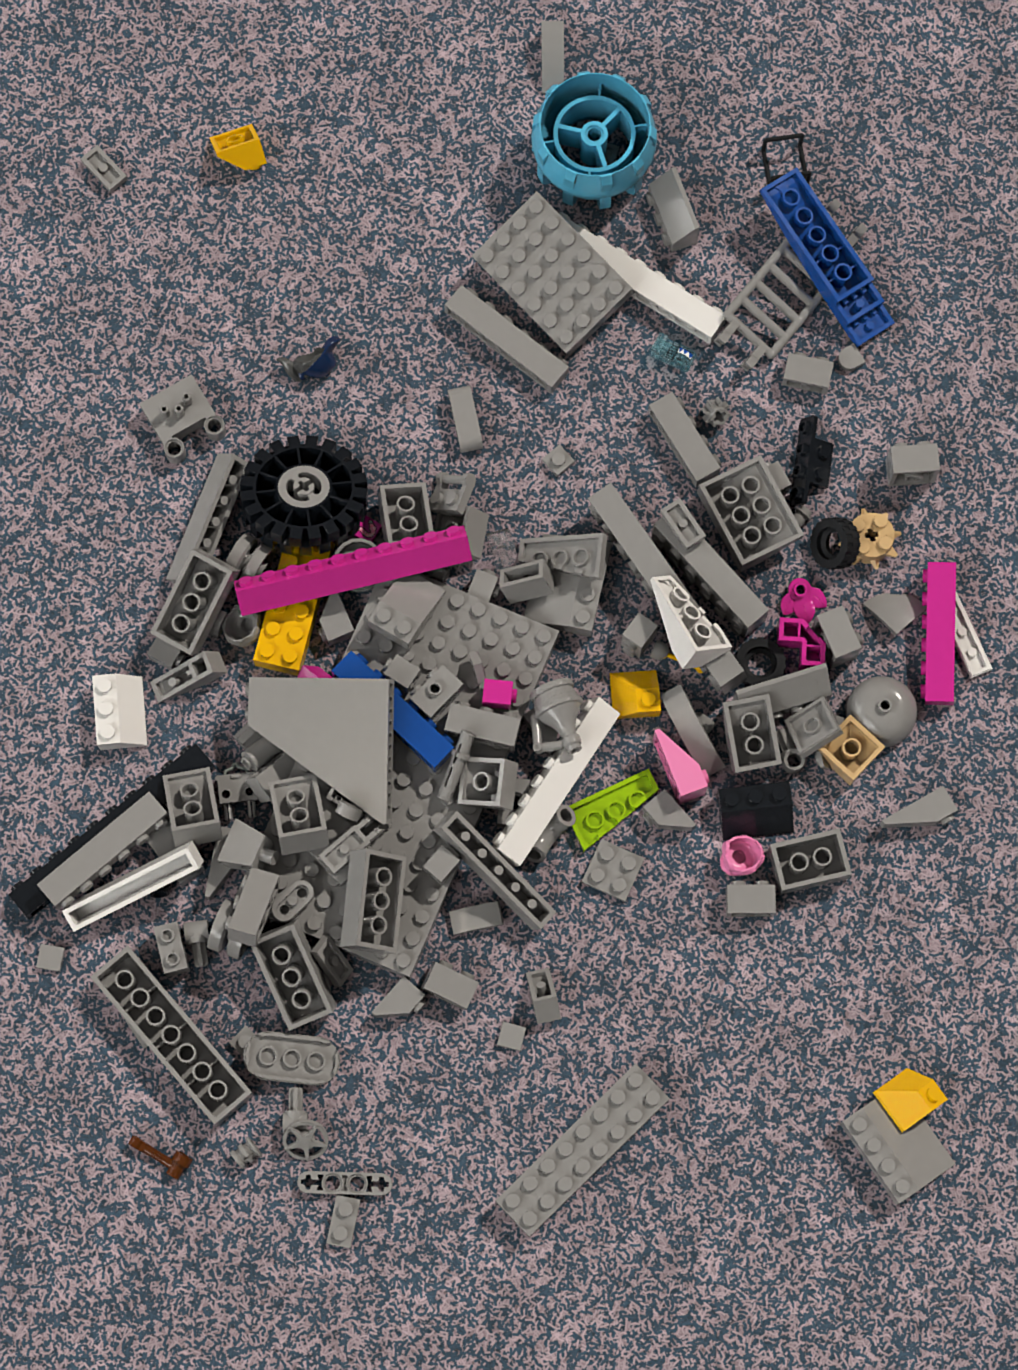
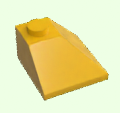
(240, 148)
(635, 694)
(909, 1097)

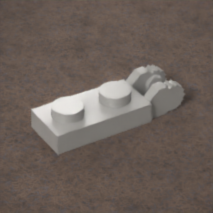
(338, 853)

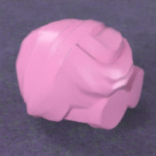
(741, 856)

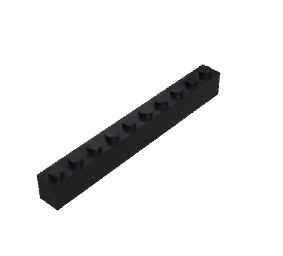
(31, 898)

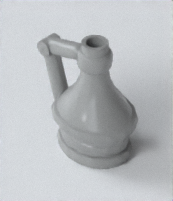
(556, 706)

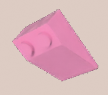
(681, 769)

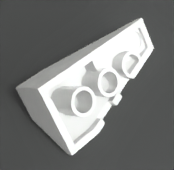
(688, 630)

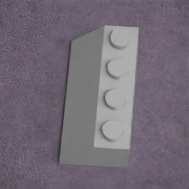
(792, 690)

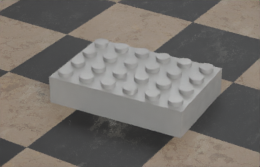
(553, 273)

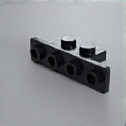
(811, 462)

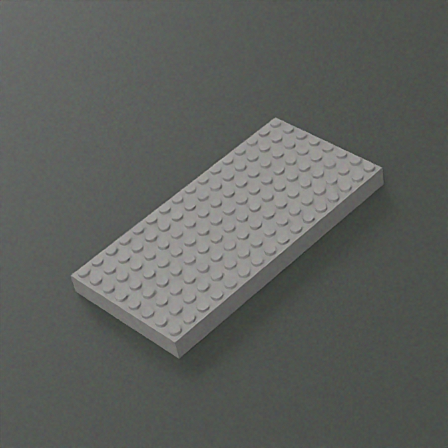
(510, 651)

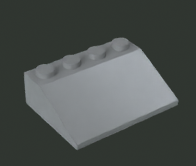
(749, 513)
(572, 604)
(897, 1158)

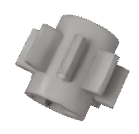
(715, 412)

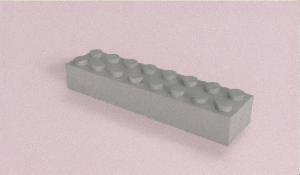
(172, 1036)
(582, 1150)

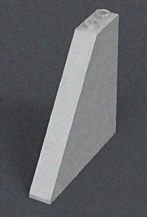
(334, 730)

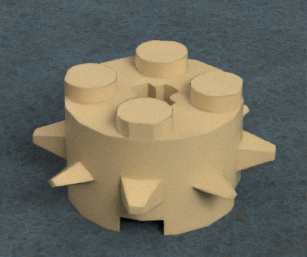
(884, 535)

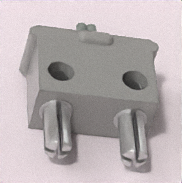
(238, 788)

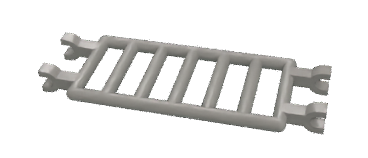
(756, 282)

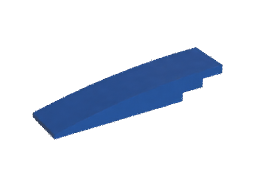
(827, 257)

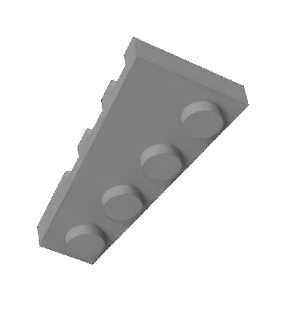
(569, 554)

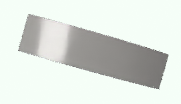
(691, 730)

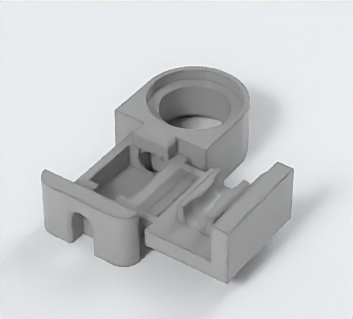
(346, 809)

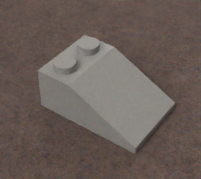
(405, 609)
(750, 733)
(192, 807)
(299, 814)

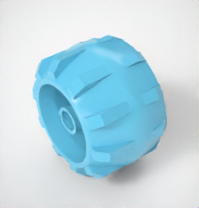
(596, 98)

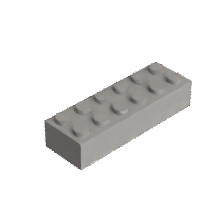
(714, 579)

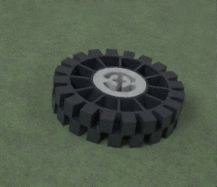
(308, 517)

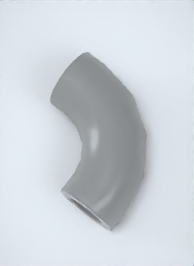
(558, 824)

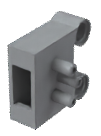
(180, 412)

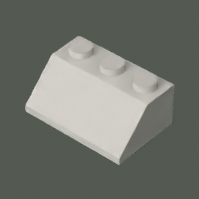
(119, 711)

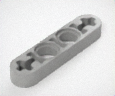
(345, 1179)

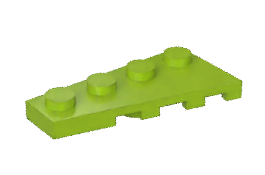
(609, 807)

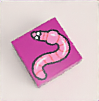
(368, 529)

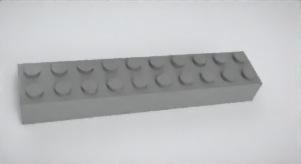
(648, 562)

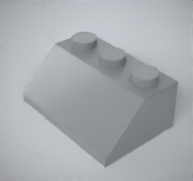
(673, 211)

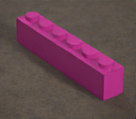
(939, 633)

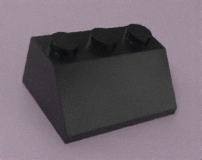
(756, 810)

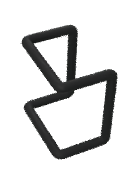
(807, 174)

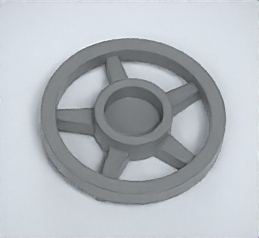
(305, 1140)

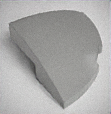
(895, 610)

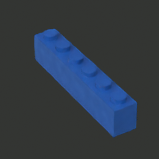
(409, 725)

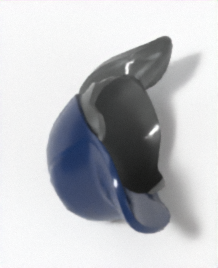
(313, 365)

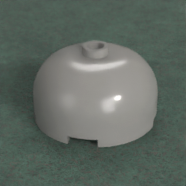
(887, 725)

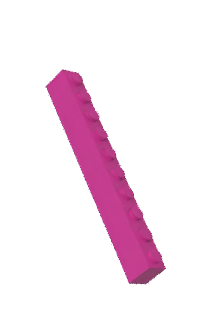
(352, 570)

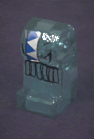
(672, 353)

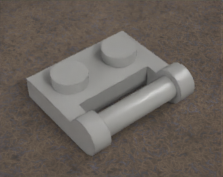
(451, 500)

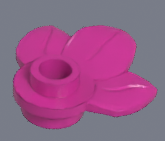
(802, 604)

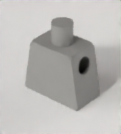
(247, 848)

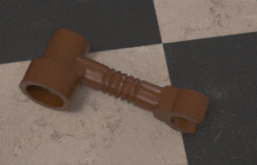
(175, 1165)

